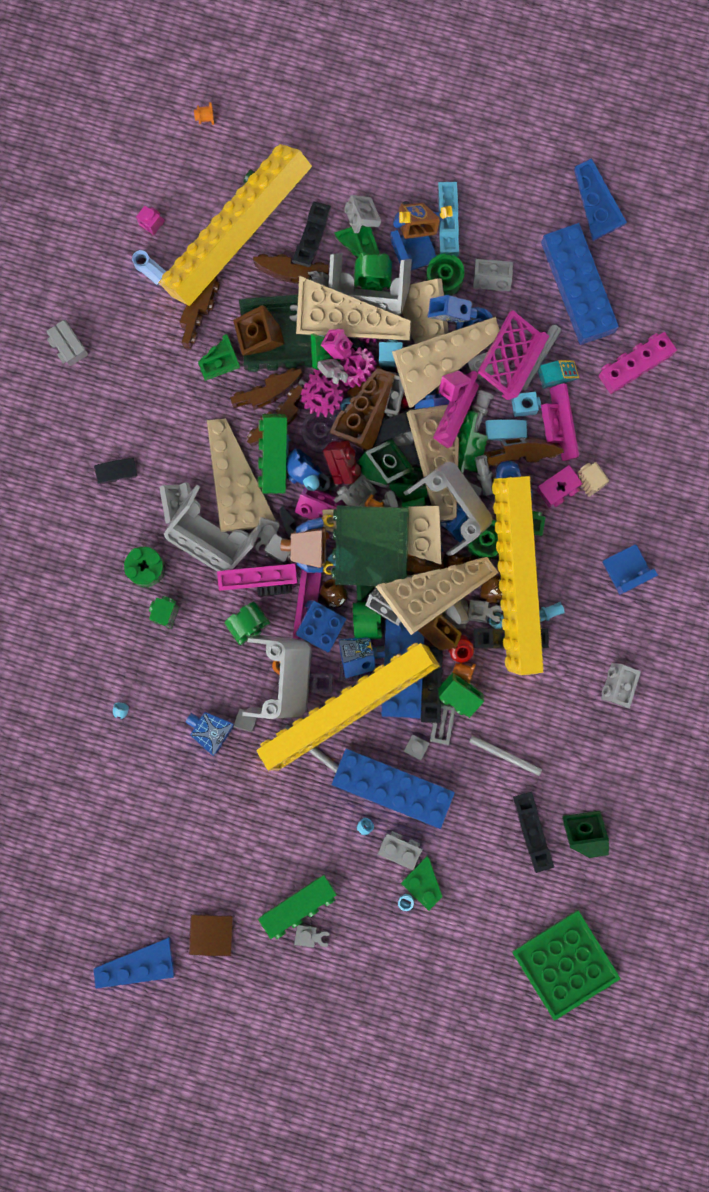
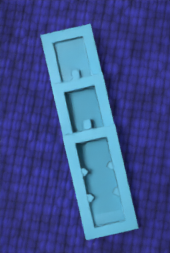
(449, 226)

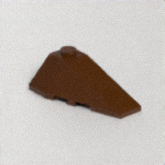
(364, 414)

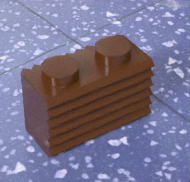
(441, 633)

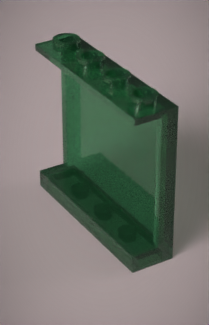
(297, 347)
(370, 544)

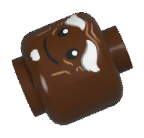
(490, 590)
(333, 594)

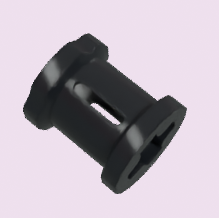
(326, 482)

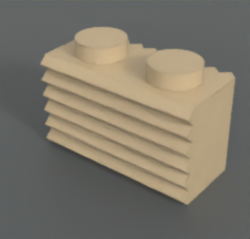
(592, 478)

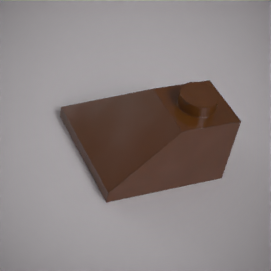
(258, 331)

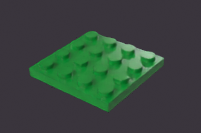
(566, 965)

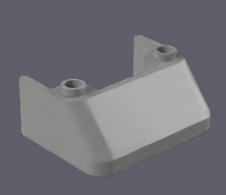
(388, 301)
(479, 517)
(205, 540)
(293, 679)

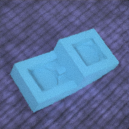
(505, 429)

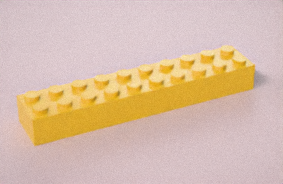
(235, 224)
(518, 575)
(348, 707)

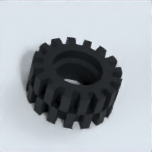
(274, 590)

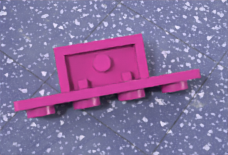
(559, 422)

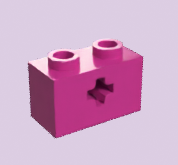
(566, 478)

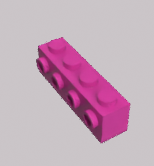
(637, 362)
(314, 502)

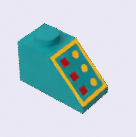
(557, 373)

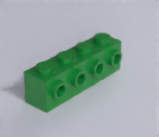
(273, 453)
(297, 906)

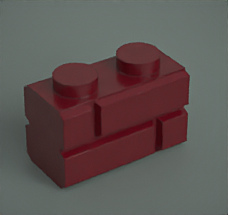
(342, 462)

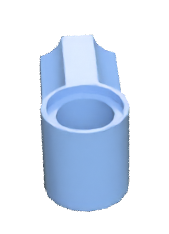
(149, 268)

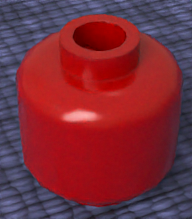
(463, 651)

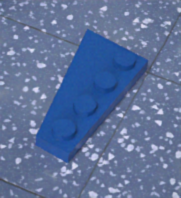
(599, 205)
(143, 965)

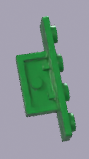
(470, 443)

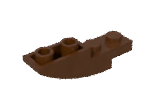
(283, 269)
(192, 317)
(275, 388)
(287, 408)
(527, 447)
(422, 565)

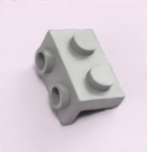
(172, 498)

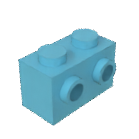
(386, 358)

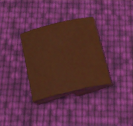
(210, 935)

